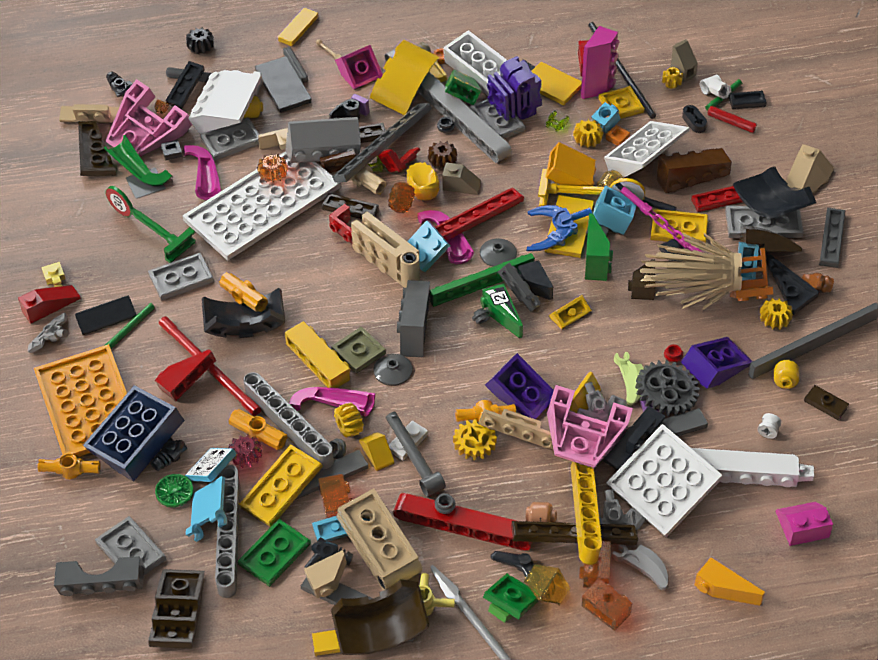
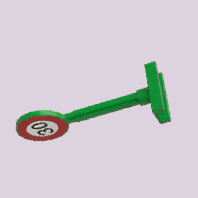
(176, 246)

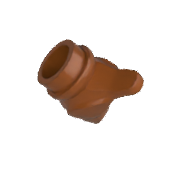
(819, 282)

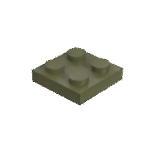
(359, 349)

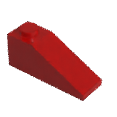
(46, 301)
(182, 375)

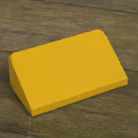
(570, 312)
(579, 398)

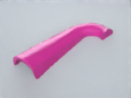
(207, 177)
(459, 249)
(336, 397)

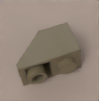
(684, 60)

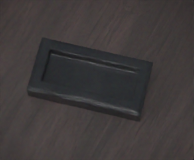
(747, 100)

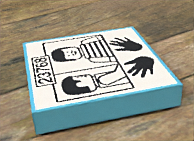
(211, 464)

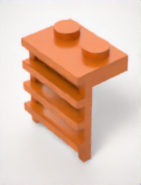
(754, 287)

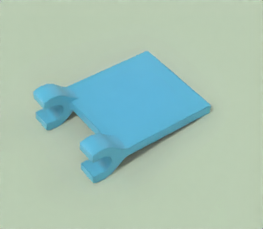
(206, 507)

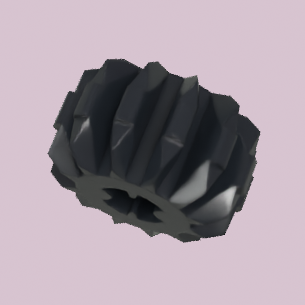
(200, 40)

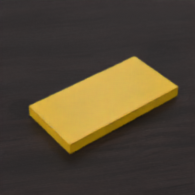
(573, 244)
(280, 485)

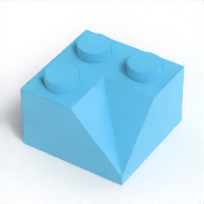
(614, 210)

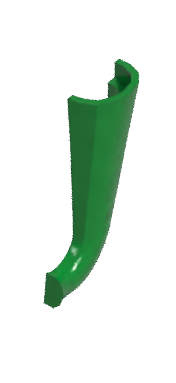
(129, 158)

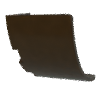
(380, 622)

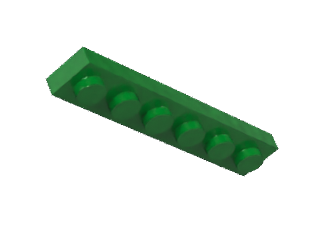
(474, 282)

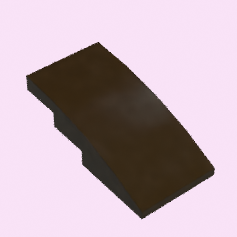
(176, 608)

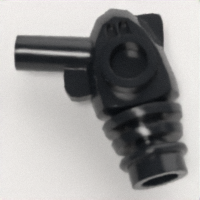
(118, 84)
(169, 453)
(324, 549)

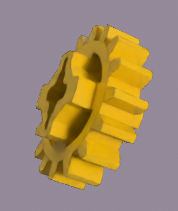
(474, 440)

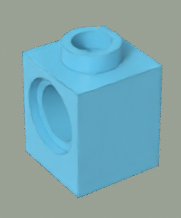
(609, 122)

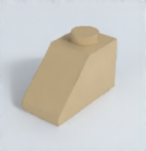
(326, 574)

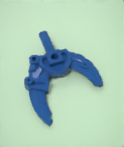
(562, 222)

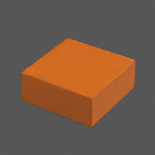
(617, 135)

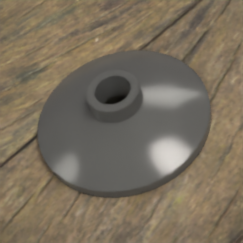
(497, 251)
(392, 369)

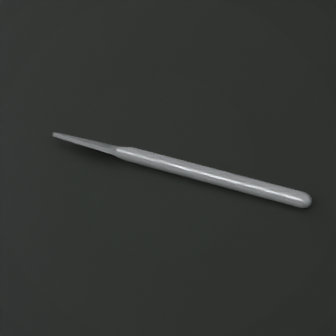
(453, 592)

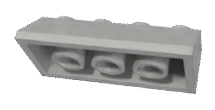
(321, 138)

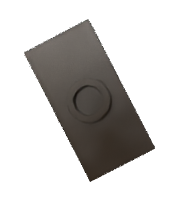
(826, 402)

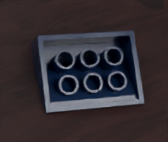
(134, 432)

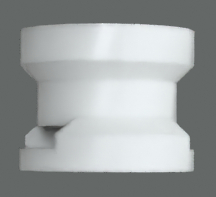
(769, 425)

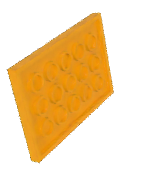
(80, 395)

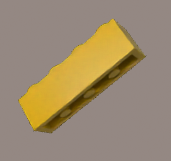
(317, 355)

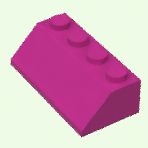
(599, 63)

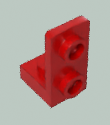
(393, 163)
(338, 222)

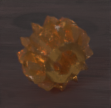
(272, 168)
(401, 197)

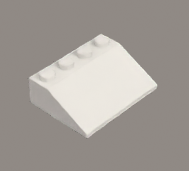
(224, 100)
(643, 147)

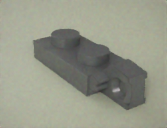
(519, 287)

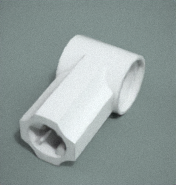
(715, 86)

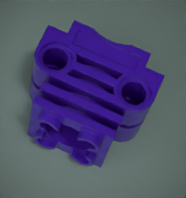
(515, 90)

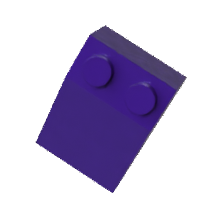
(715, 361)
(522, 386)

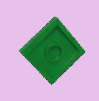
(511, 596)

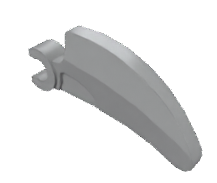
(646, 562)

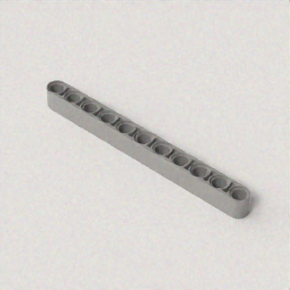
(463, 117)

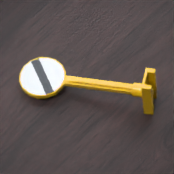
(547, 188)

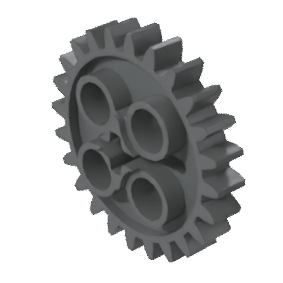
(667, 388)

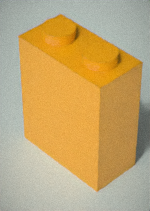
(570, 167)

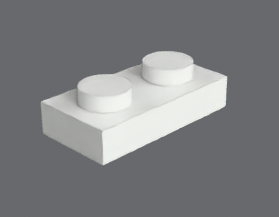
(416, 432)

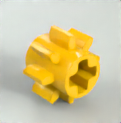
(672, 77)

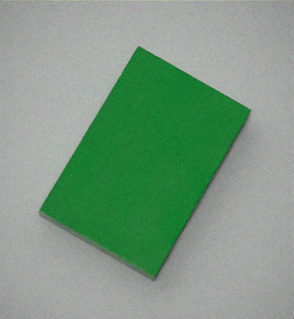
(274, 552)

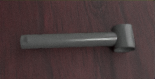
(430, 481)

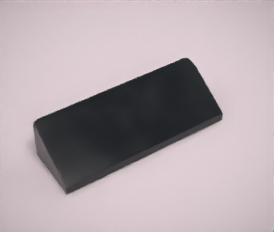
(105, 315)

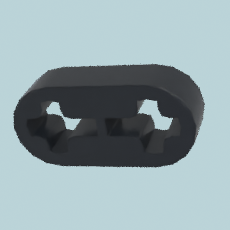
(697, 117)

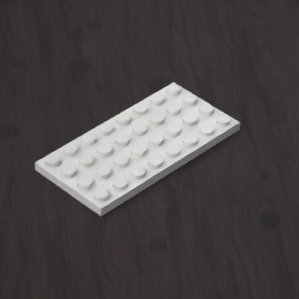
(257, 208)

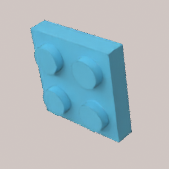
(430, 245)

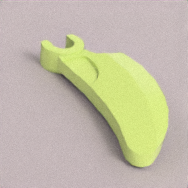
(630, 373)

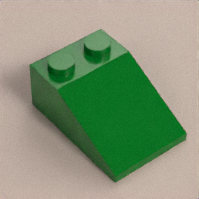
(597, 252)

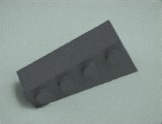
(413, 318)

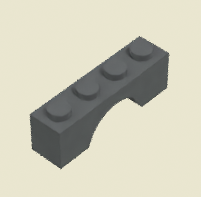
(124, 575)

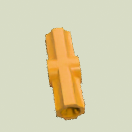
(243, 292)
(258, 427)

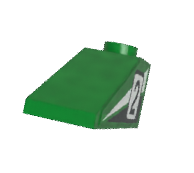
(502, 308)

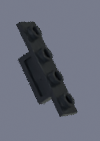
(634, 437)

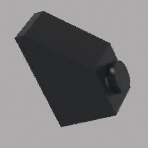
(537, 279)

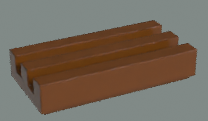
(337, 161)

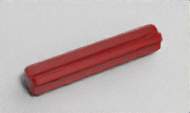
(732, 119)

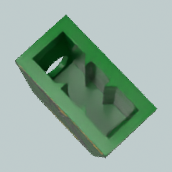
(460, 86)

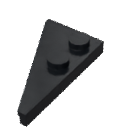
(793, 288)

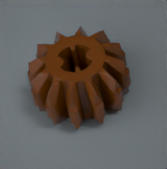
(442, 153)

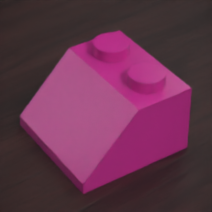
(359, 67)
(805, 523)

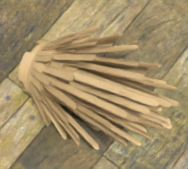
(708, 270)

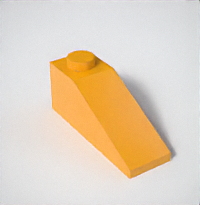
(725, 584)

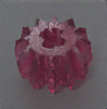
(247, 450)

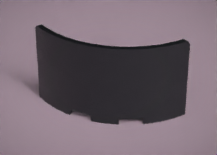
(770, 196)
(232, 318)

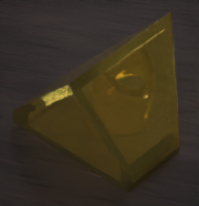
(547, 584)

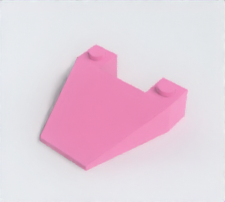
(142, 126)
(580, 436)

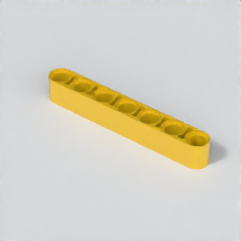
(586, 513)

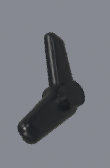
(521, 561)

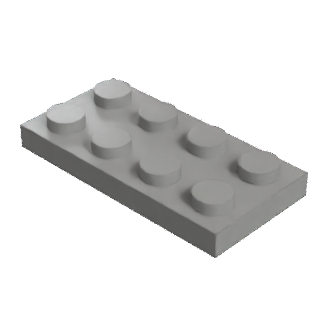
(785, 225)

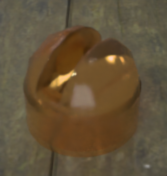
(161, 106)

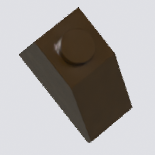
(637, 286)

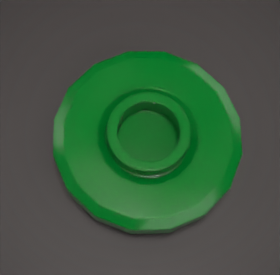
(174, 490)

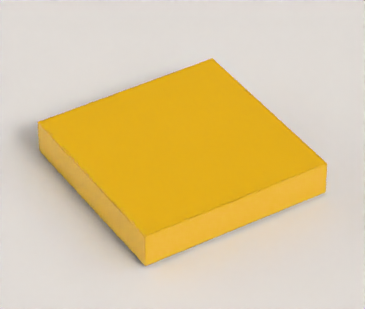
(624, 100)

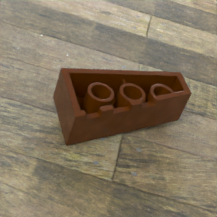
(692, 168)

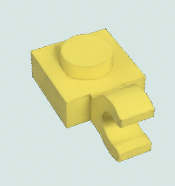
(53, 274)

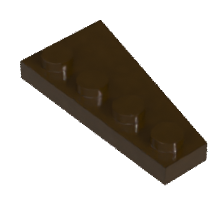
(92, 155)

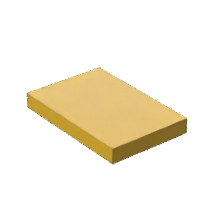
(556, 84)
(688, 223)

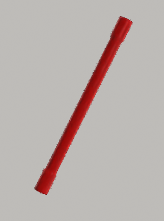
(245, 401)

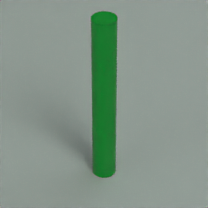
(717, 100)

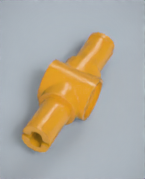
(476, 411)
(69, 466)

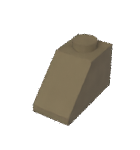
(460, 179)

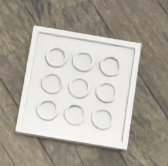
(664, 480)

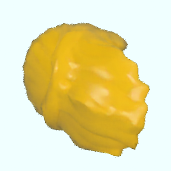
(423, 180)

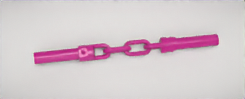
(647, 210)

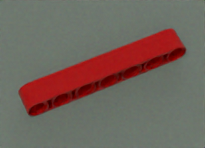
(459, 521)

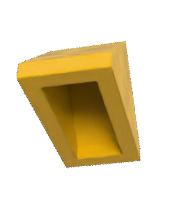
(377, 450)

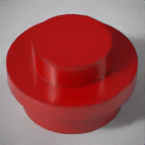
(673, 353)

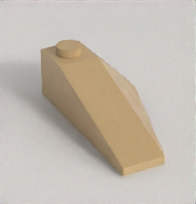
(809, 169)

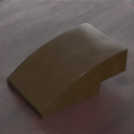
(767, 239)

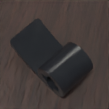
(346, 109)

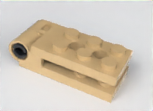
(386, 249)
(386, 557)

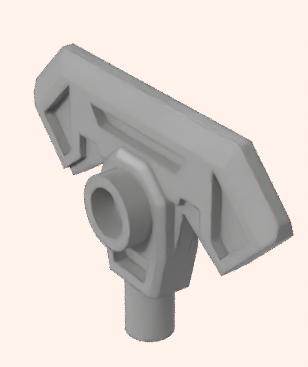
(51, 332)
(597, 405)
(613, 514)

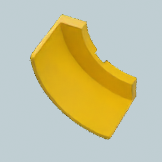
(403, 77)

